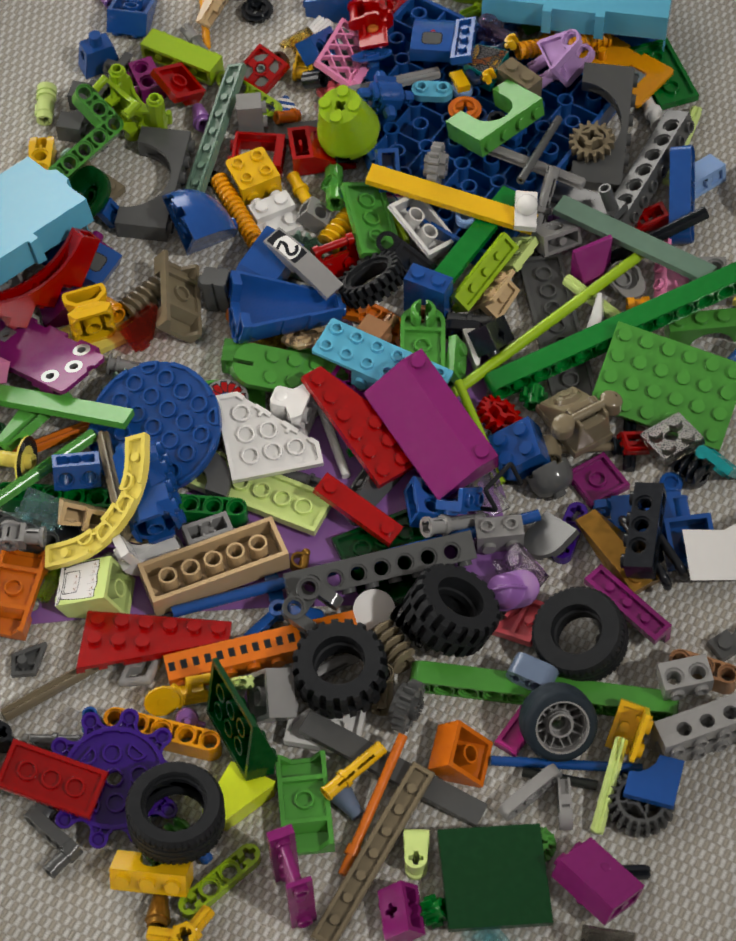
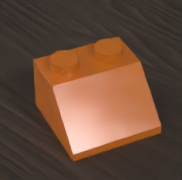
(460, 754)

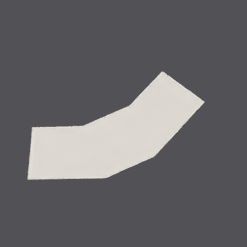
(711, 553)

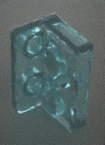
(39, 507)

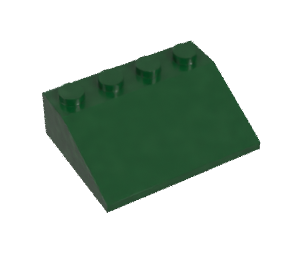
(238, 726)

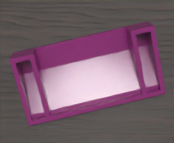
(431, 425)

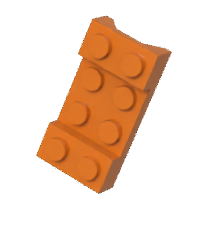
(19, 586)

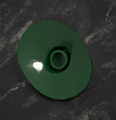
(92, 185)

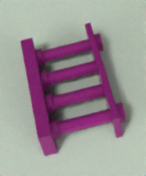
(286, 869)

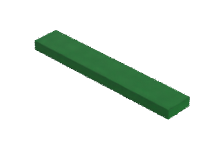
(473, 240)

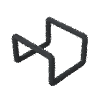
(519, 482)

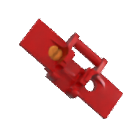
(372, 20)

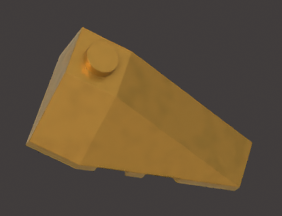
(608, 546)

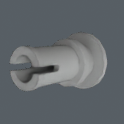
(118, 364)

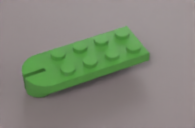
(427, 335)
(267, 367)

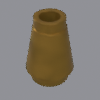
(158, 912)

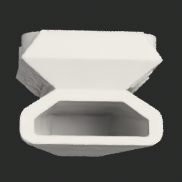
(294, 407)

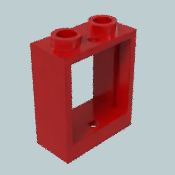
(269, 141)

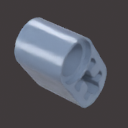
(530, 671)

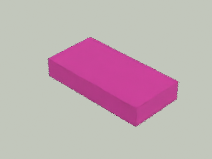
(510, 738)

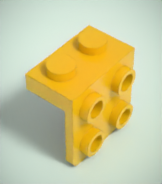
(254, 174)
(631, 723)

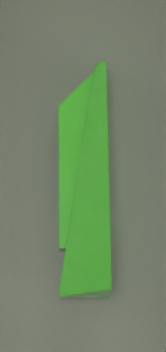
(21, 425)

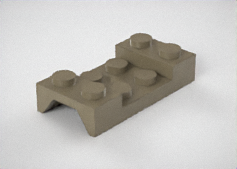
(179, 299)

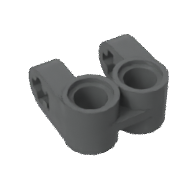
(322, 593)

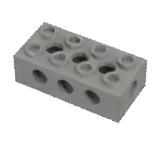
(693, 730)

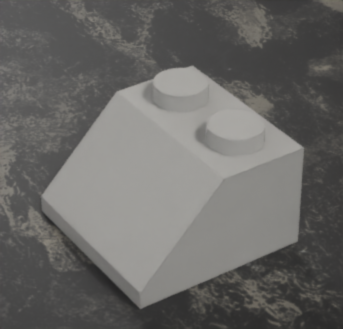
(273, 695)

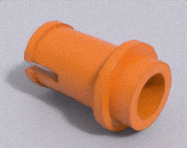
(287, 116)

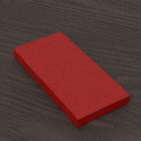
(52, 779)

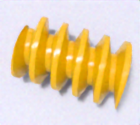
(336, 229)

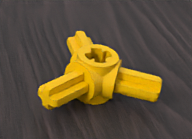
(191, 929)

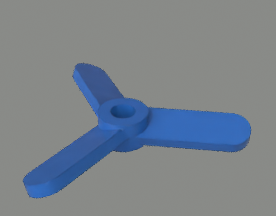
(276, 600)

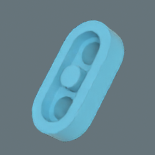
(432, 91)

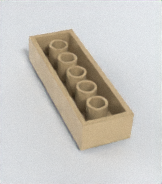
(214, 565)

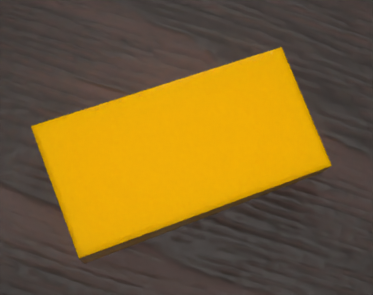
(460, 81)

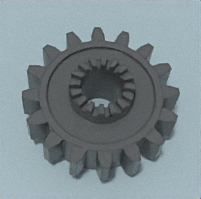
(406, 705)

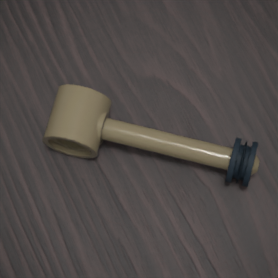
(556, 450)

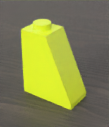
(243, 796)

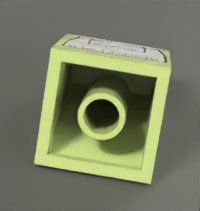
(94, 586)

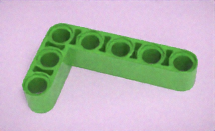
(101, 130)

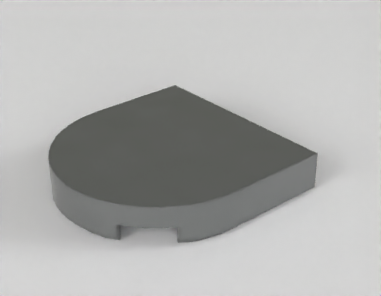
(549, 537)

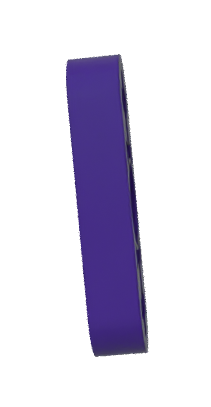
(568, 518)

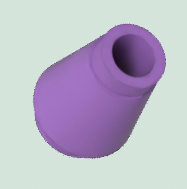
(199, 117)

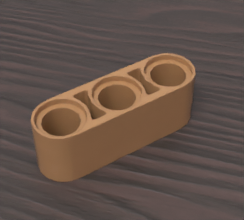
(718, 668)

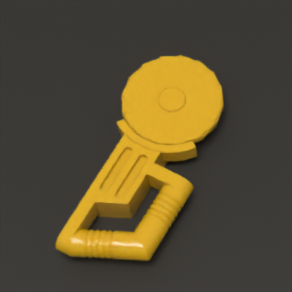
(166, 699)

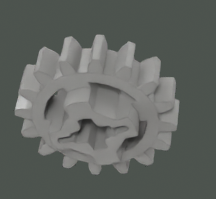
(436, 163)

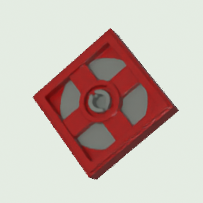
(264, 68)

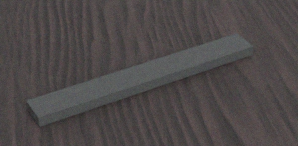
(350, 746)

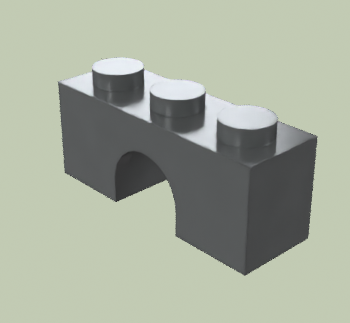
(72, 125)

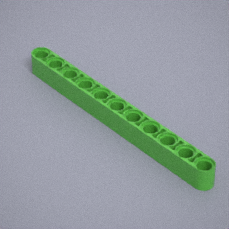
(496, 687)

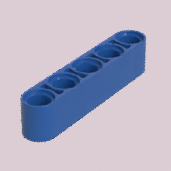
(682, 189)

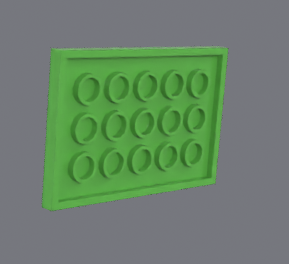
(666, 378)

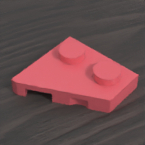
(518, 624)

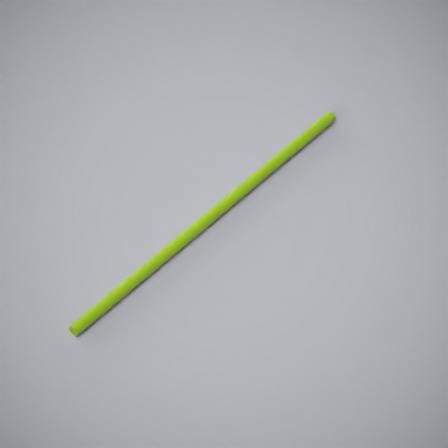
(550, 321)

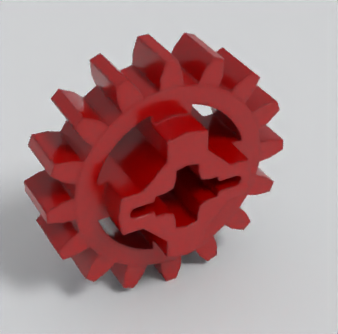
(497, 413)

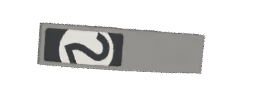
(303, 263)

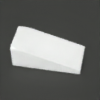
(597, 311)
(472, 355)

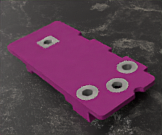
(47, 356)

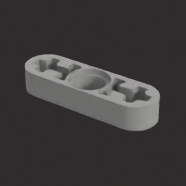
(529, 792)

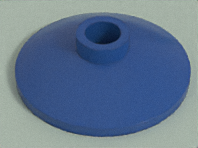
(371, 56)

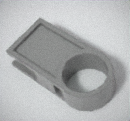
(564, 804)

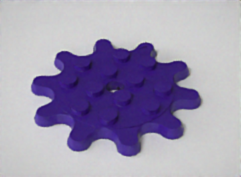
(120, 751)

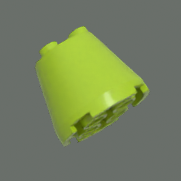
(346, 124)

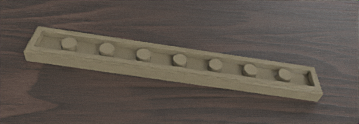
(373, 854)

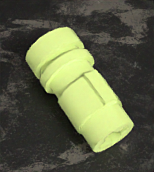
(46, 97)

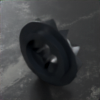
(255, 5)

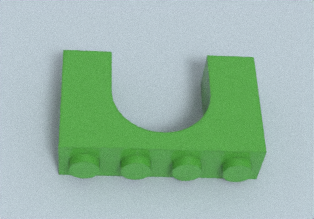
(485, 136)

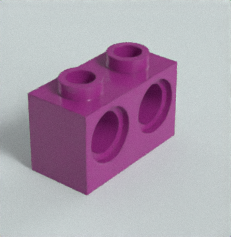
(140, 75)

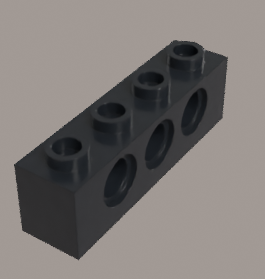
(645, 563)

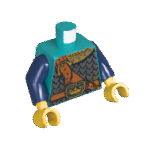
(486, 60)

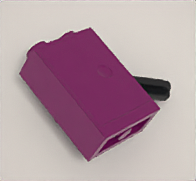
(599, 879)

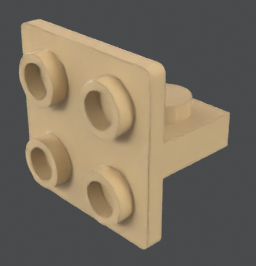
(498, 295)

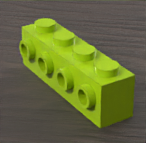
(170, 50)

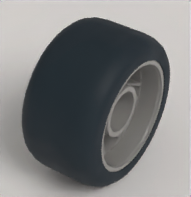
(569, 735)

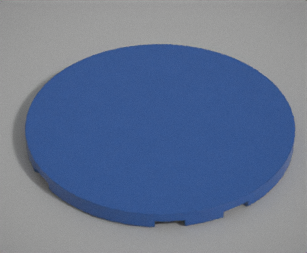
(172, 408)

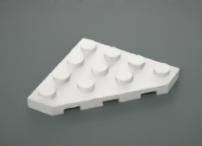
(262, 444)

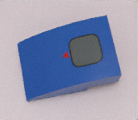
(432, 40)
(102, 266)

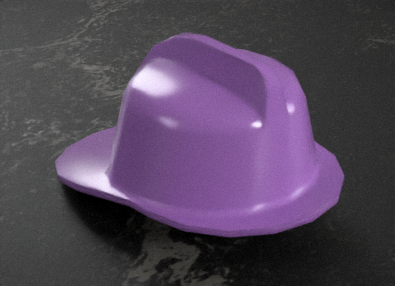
(515, 589)

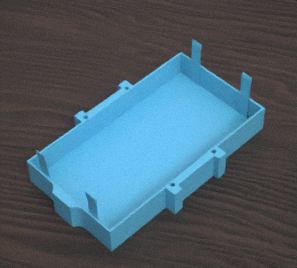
(588, 17)
(35, 215)

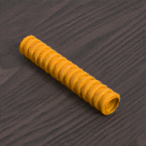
(530, 48)
(236, 207)

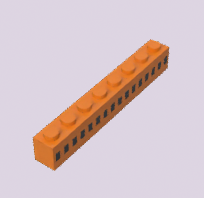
(242, 654)

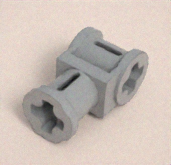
(20, 535)

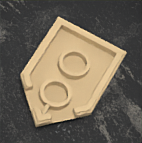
(302, 339)

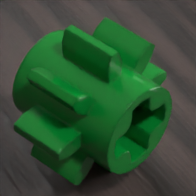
(532, 395)
(433, 911)

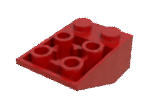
(307, 153)

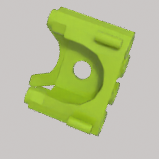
(130, 106)

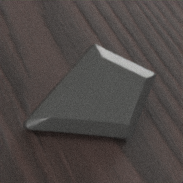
(27, 661)

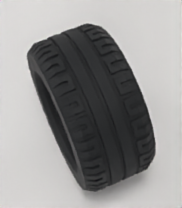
(170, 780)

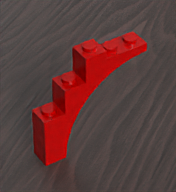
(43, 289)

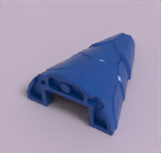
(275, 307)

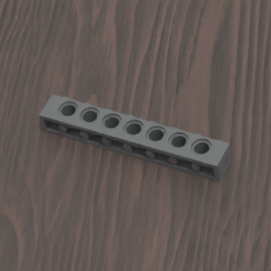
(652, 164)
(461, 542)

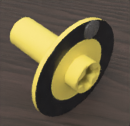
(23, 459)

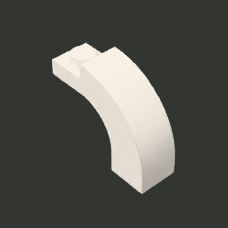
(131, 555)

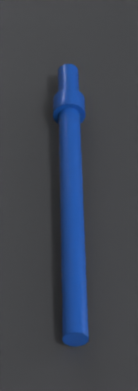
(566, 765)

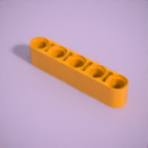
(194, 748)

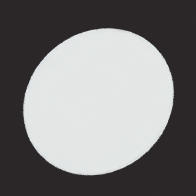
(373, 607)

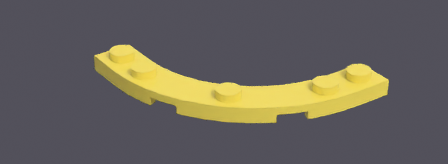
(117, 515)

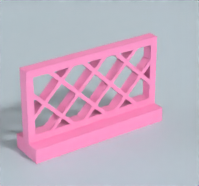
(354, 74)

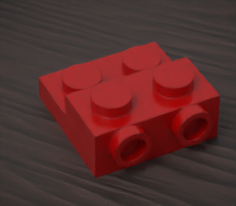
(178, 83)

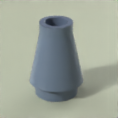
(348, 803)

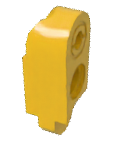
(43, 151)

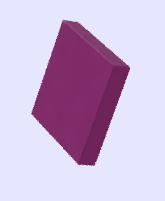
(598, 479)

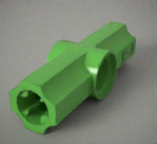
(332, 185)

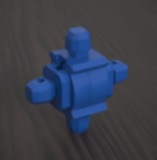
(385, 95)

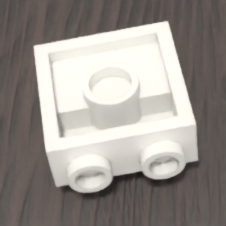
(276, 212)

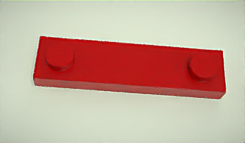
(357, 509)

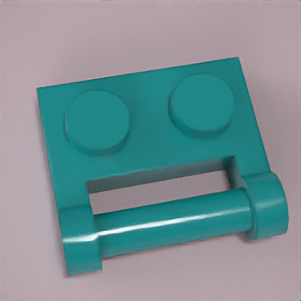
(722, 465)

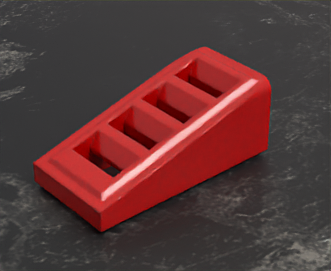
(657, 222)

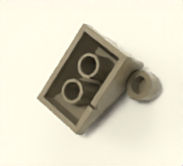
(580, 419)

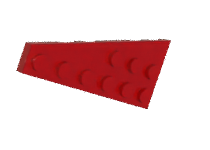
(358, 427)
(141, 638)

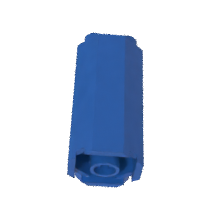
(159, 506)

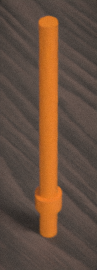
(353, 849)

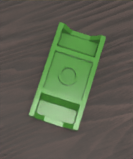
(304, 804)

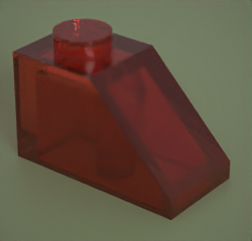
(140, 328)

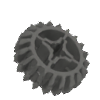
(642, 824)

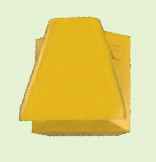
(89, 313)

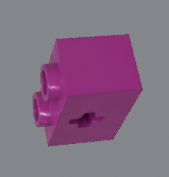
(401, 912)

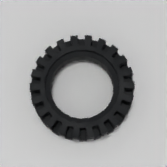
(359, 295)

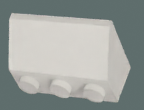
(423, 235)

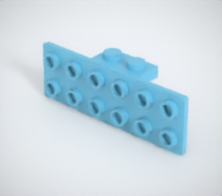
(362, 353)

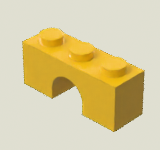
(131, 875)

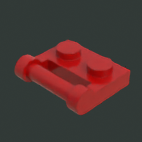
(339, 261)

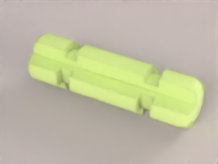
(243, 682)

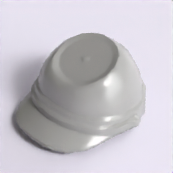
(630, 283)

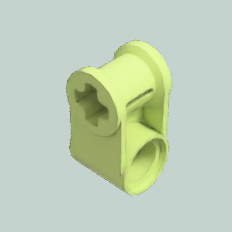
(416, 851)

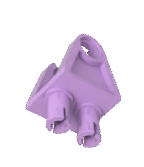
(561, 58)

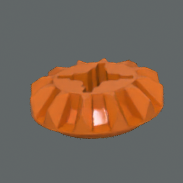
(472, 105)

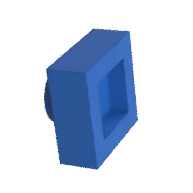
(109, 213)

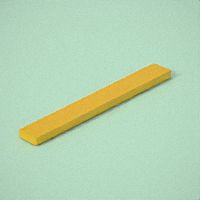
(442, 196)

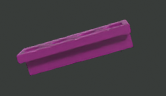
(632, 607)

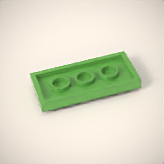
(368, 216)

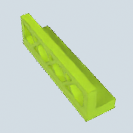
(483, 273)

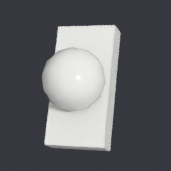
(525, 211)

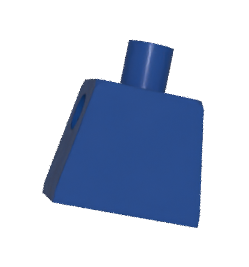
(94, 53)

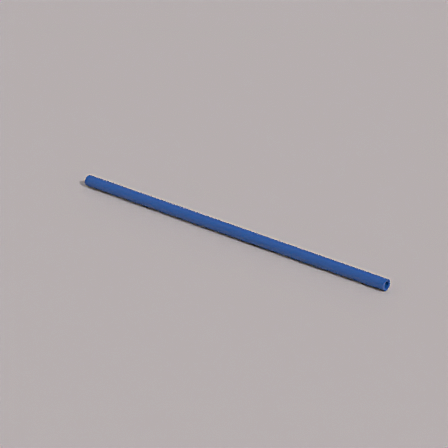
(278, 583)

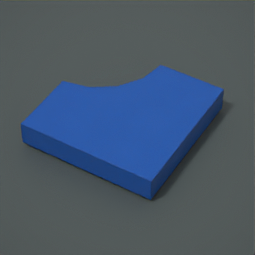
(657, 784)

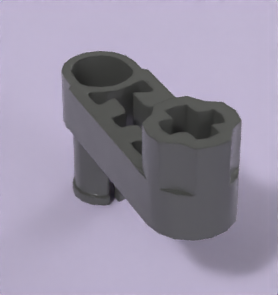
(40, 818)

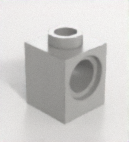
(314, 214)

